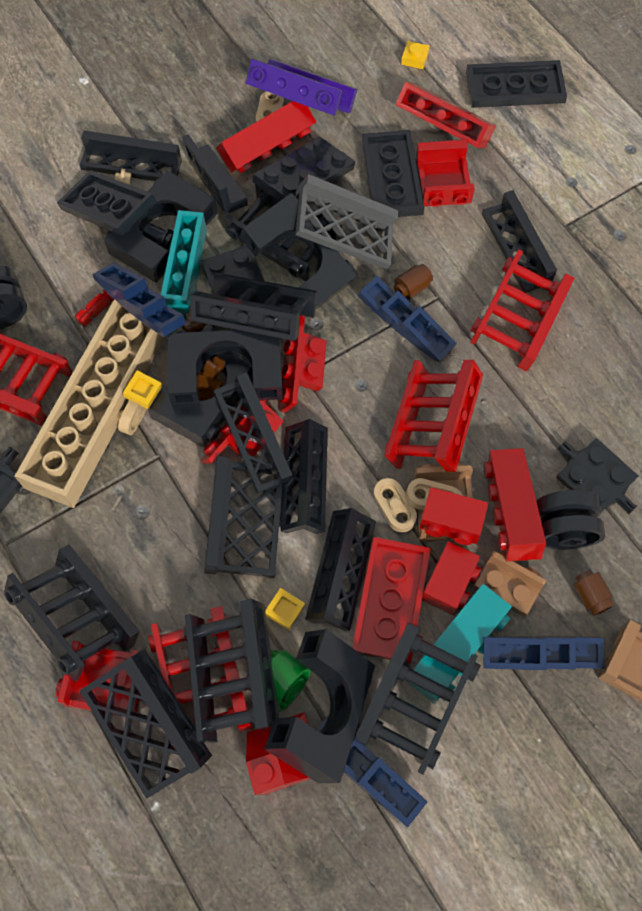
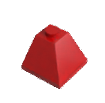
(265, 769)

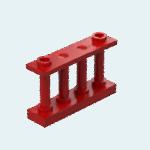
(536, 329)
(30, 408)
(453, 428)
(157, 644)

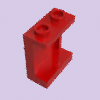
(444, 173)
(95, 667)

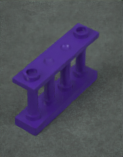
(301, 86)

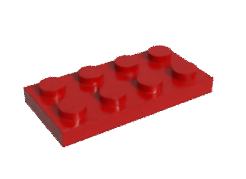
(390, 596)

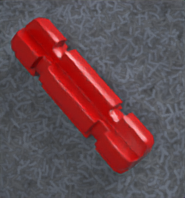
(93, 308)

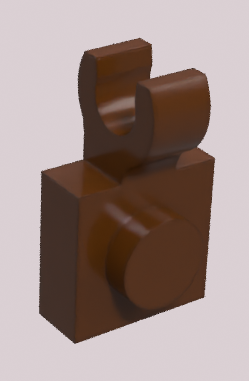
(208, 378)

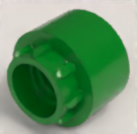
(288, 677)

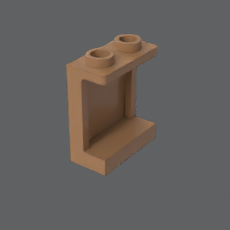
(460, 479)
(624, 661)

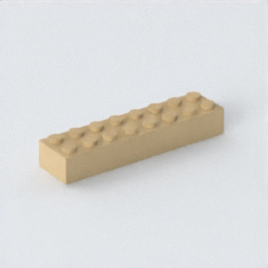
(88, 408)

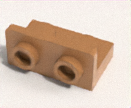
(511, 582)

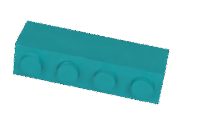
(184, 260)
(465, 636)

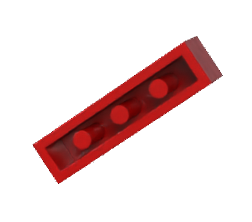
(445, 115)
(265, 135)
(515, 505)

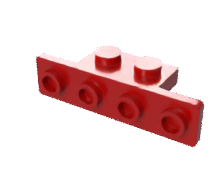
(302, 366)
(243, 424)

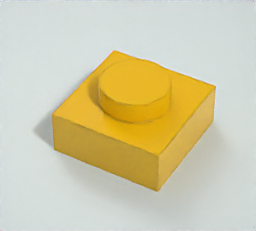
(415, 55)
(142, 389)
(285, 609)

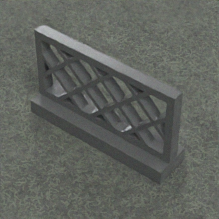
(348, 206)

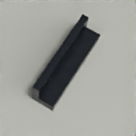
(132, 151)
(215, 176)
(525, 235)
(262, 430)
(310, 474)
(336, 564)

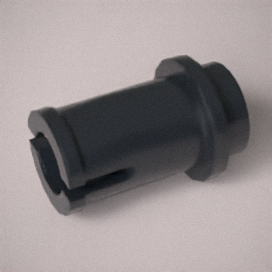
(158, 235)

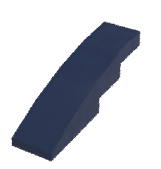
(143, 303)
(407, 320)
(543, 652)
(382, 783)

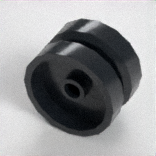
(12, 301)
(571, 519)

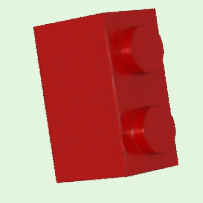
(453, 516)
(451, 578)

